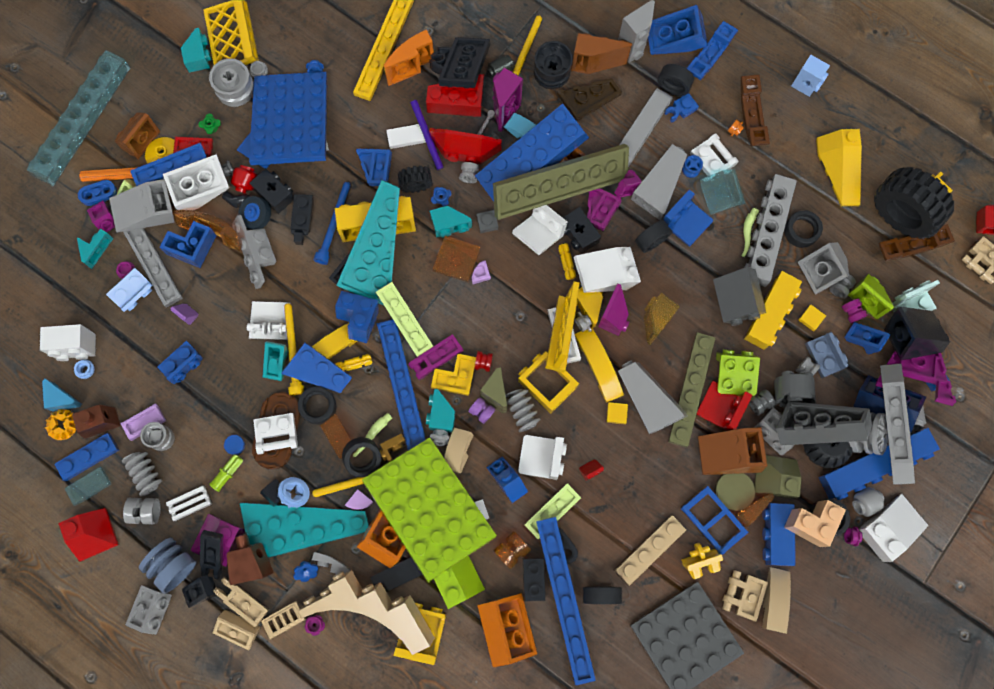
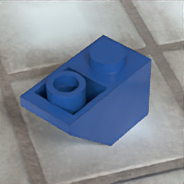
(507, 479)

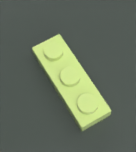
(554, 508)

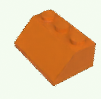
(507, 630)

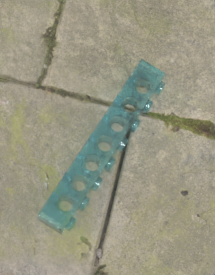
(78, 127)

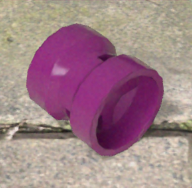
(854, 311)

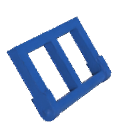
(725, 511)

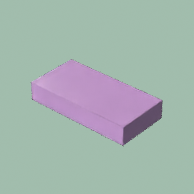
(135, 424)

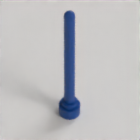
(322, 256)

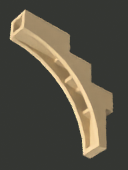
(373, 601)

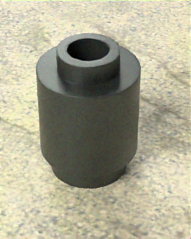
(498, 64)

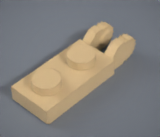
(242, 603)

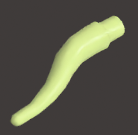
(751, 217)
(375, 429)

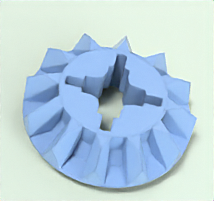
(301, 489)

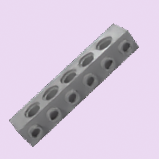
(784, 188)

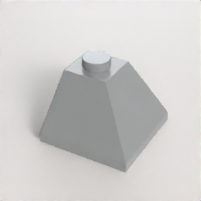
(825, 267)

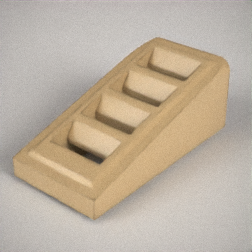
(296, 607)

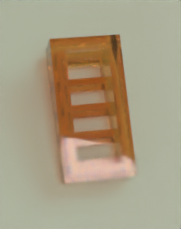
(750, 514)

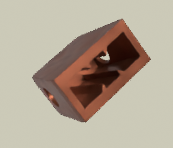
(93, 420)
(247, 561)

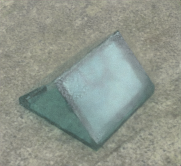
(722, 191)

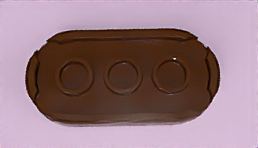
(277, 404)

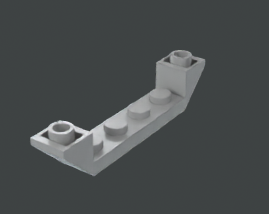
(897, 424)

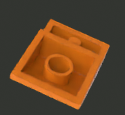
(408, 58)

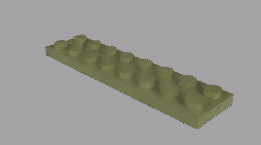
(560, 181)

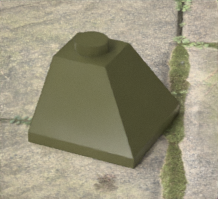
(779, 478)

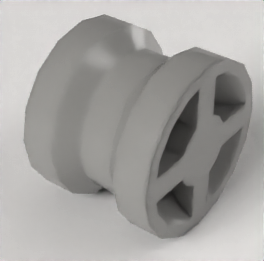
(468, 173)
(807, 366)

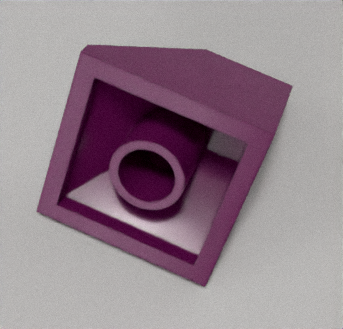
(616, 313)
(220, 526)

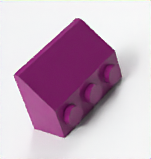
(506, 96)

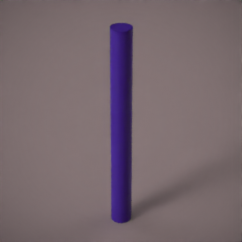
(425, 131)

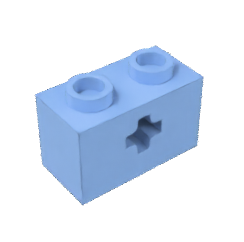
(811, 76)

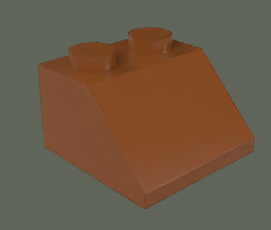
(137, 135)

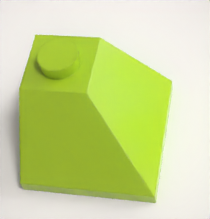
(872, 296)

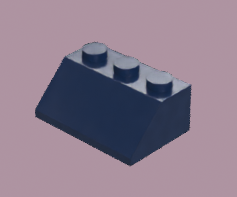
(873, 399)

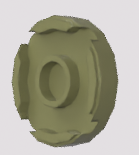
(735, 491)

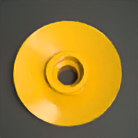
(153, 149)

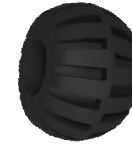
(828, 456)

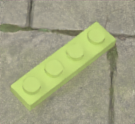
(404, 319)

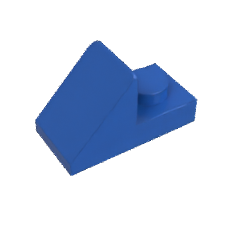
(867, 337)

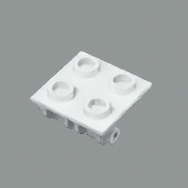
(267, 321)

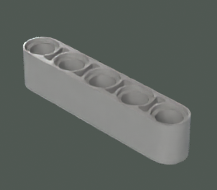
(646, 122)

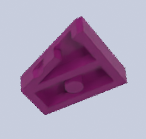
(601, 207)

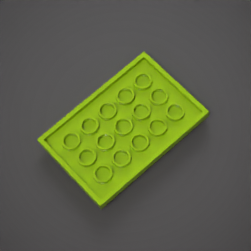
(429, 509)

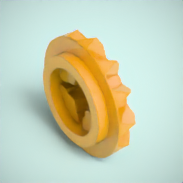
(69, 425)

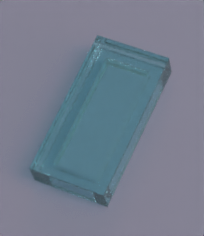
(87, 486)

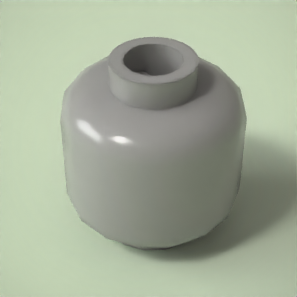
(868, 502)

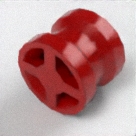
(483, 361)

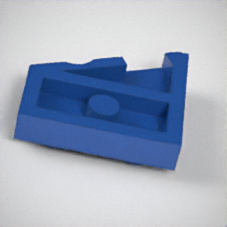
(375, 164)

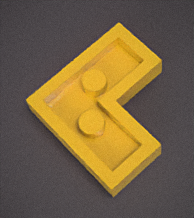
(457, 381)

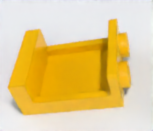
(435, 621)

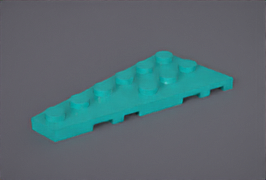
(372, 254)
(294, 529)

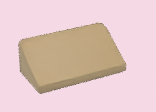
(235, 629)

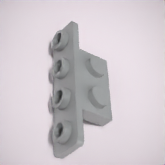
(255, 249)

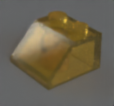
(658, 314)

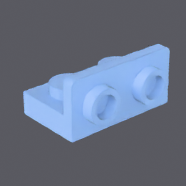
(129, 290)

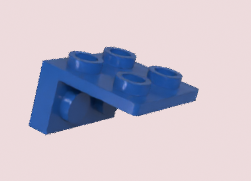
(687, 219)

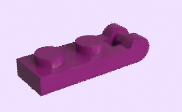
(436, 356)

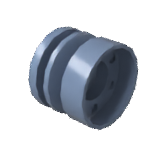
(167, 565)

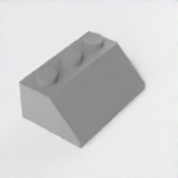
(636, 29)

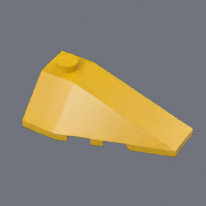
(842, 160)

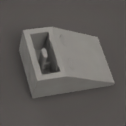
(142, 207)

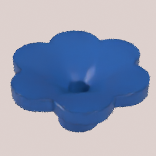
(305, 571)

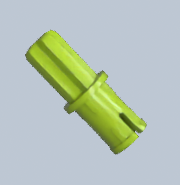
(226, 472)

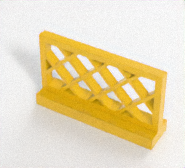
(244, 29)
(562, 330)

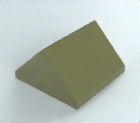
(494, 392)

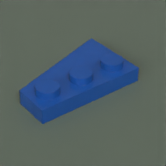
(316, 369)

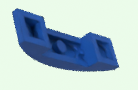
(709, 55)

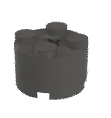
(794, 388)

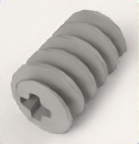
(522, 409)
(141, 472)

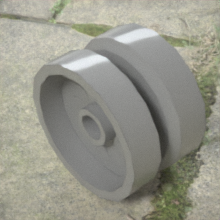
(231, 82)

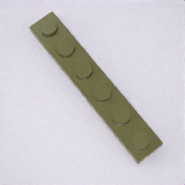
(692, 388)

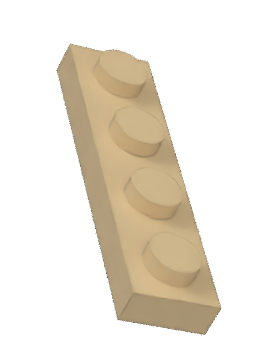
(650, 550)

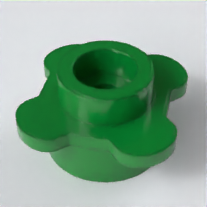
(213, 127)

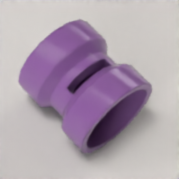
(481, 410)

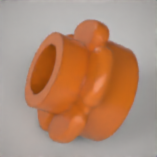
(736, 128)

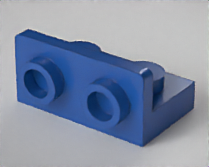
(180, 363)

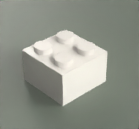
(67, 342)

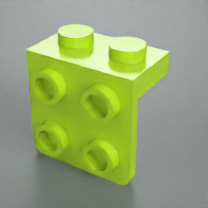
(737, 372)

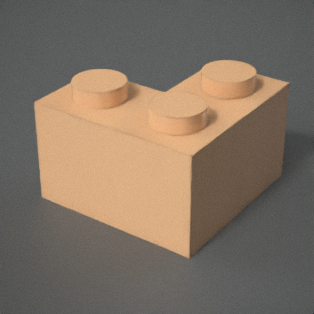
(816, 526)

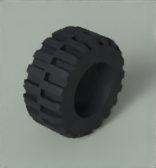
(914, 202)

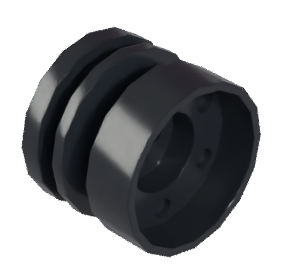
(552, 65)

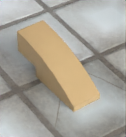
(777, 601)

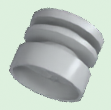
(877, 439)

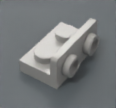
(770, 433)
(148, 610)

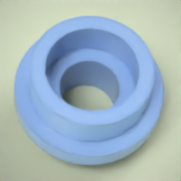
(78, 369)

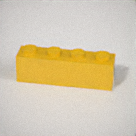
(777, 304)

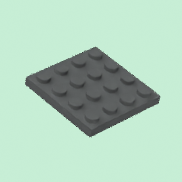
(687, 639)

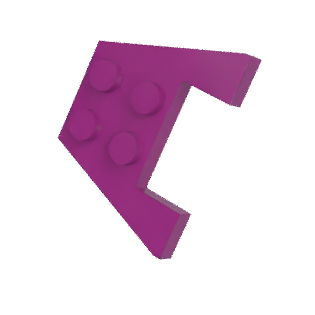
(926, 369)

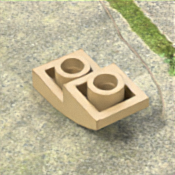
(456, 449)

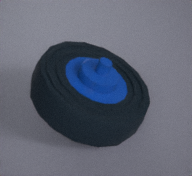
(255, 212)

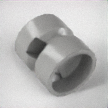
(157, 436)
(141, 510)

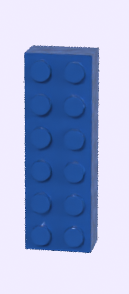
(538, 148)

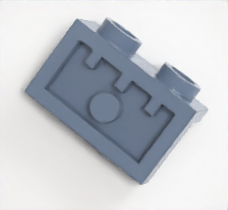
(827, 354)

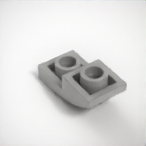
(325, 560)

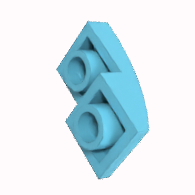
(518, 125)

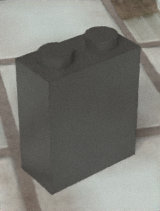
(739, 296)

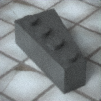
(822, 424)

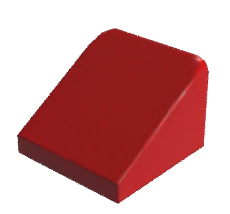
(591, 469)

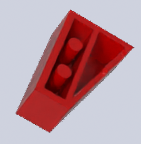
(456, 99)

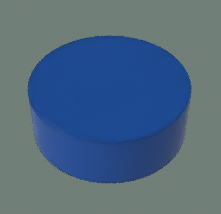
(234, 445)

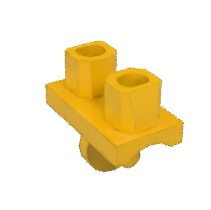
(700, 558)

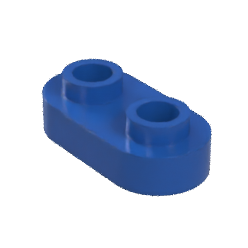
(98, 192)

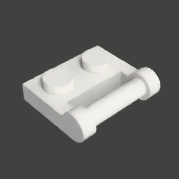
(711, 162)
(274, 427)

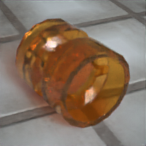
(508, 557)

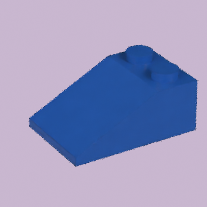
(678, 32)

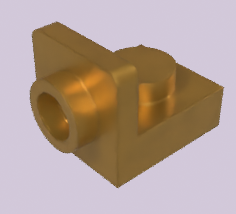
(394, 444)

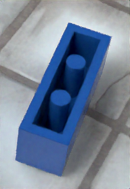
(779, 541)

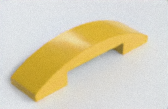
(334, 342)
(600, 364)

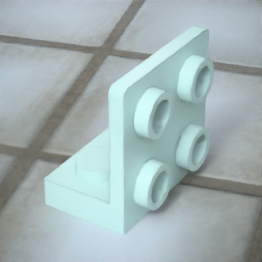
(917, 298)

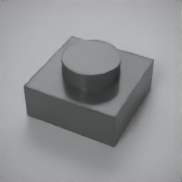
(487, 221)

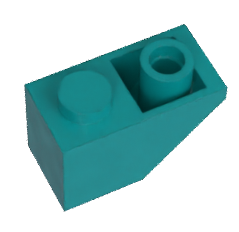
(195, 53)
(448, 221)
(442, 414)

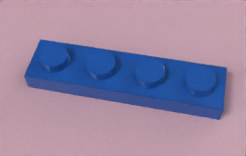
(155, 170)

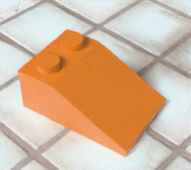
(382, 541)

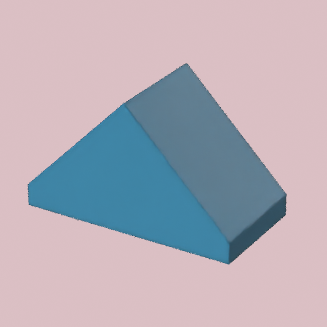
(57, 398)

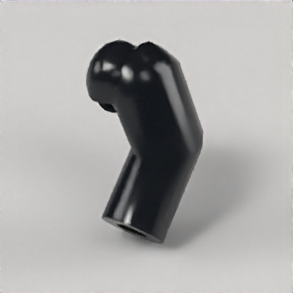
(234, 201)

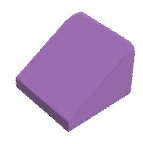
(185, 312)

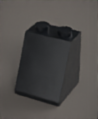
(916, 333)

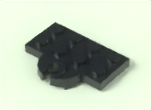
(460, 63)

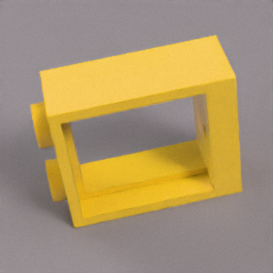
(559, 398)

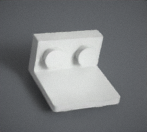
(541, 229)

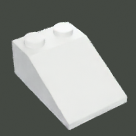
(196, 183)
(605, 268)
(893, 529)

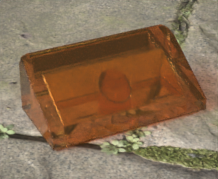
(336, 434)

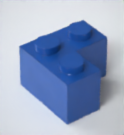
(191, 248)
(359, 312)

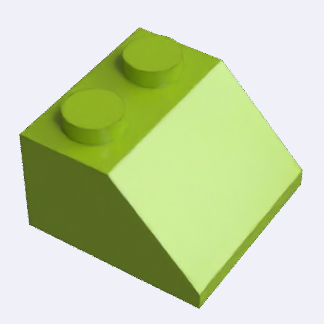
(459, 583)

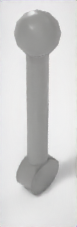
(490, 114)

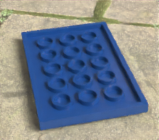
(289, 118)

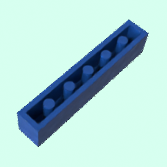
(873, 467)

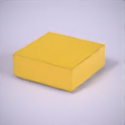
(812, 318)
(617, 413)

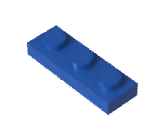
(86, 457)

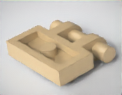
(983, 252)
(751, 595)

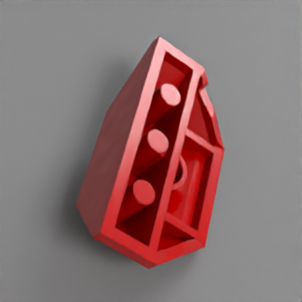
(465, 146)

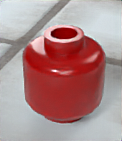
(242, 177)

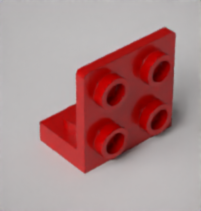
(723, 409)

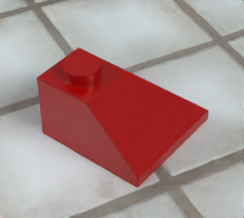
(89, 534)

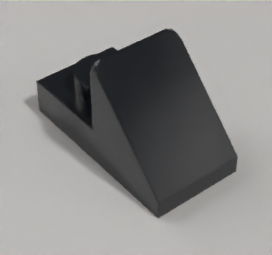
(199, 591)

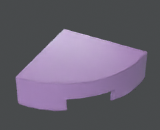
(480, 273)
(358, 501)

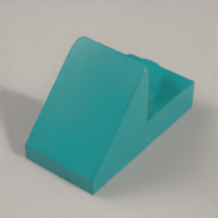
(92, 252)
(274, 360)

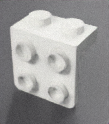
(542, 457)

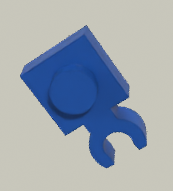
(683, 106)

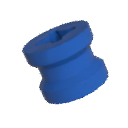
(692, 162)

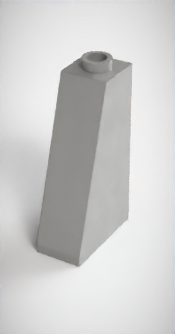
(658, 186)
(650, 398)

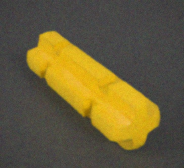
(567, 261)
(355, 363)

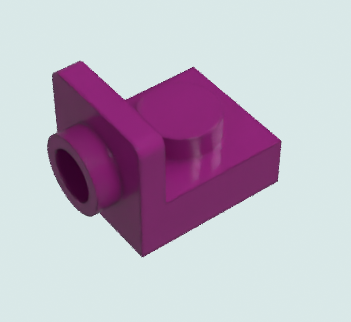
(628, 184)
(101, 216)

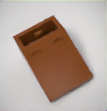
(599, 53)
(733, 452)

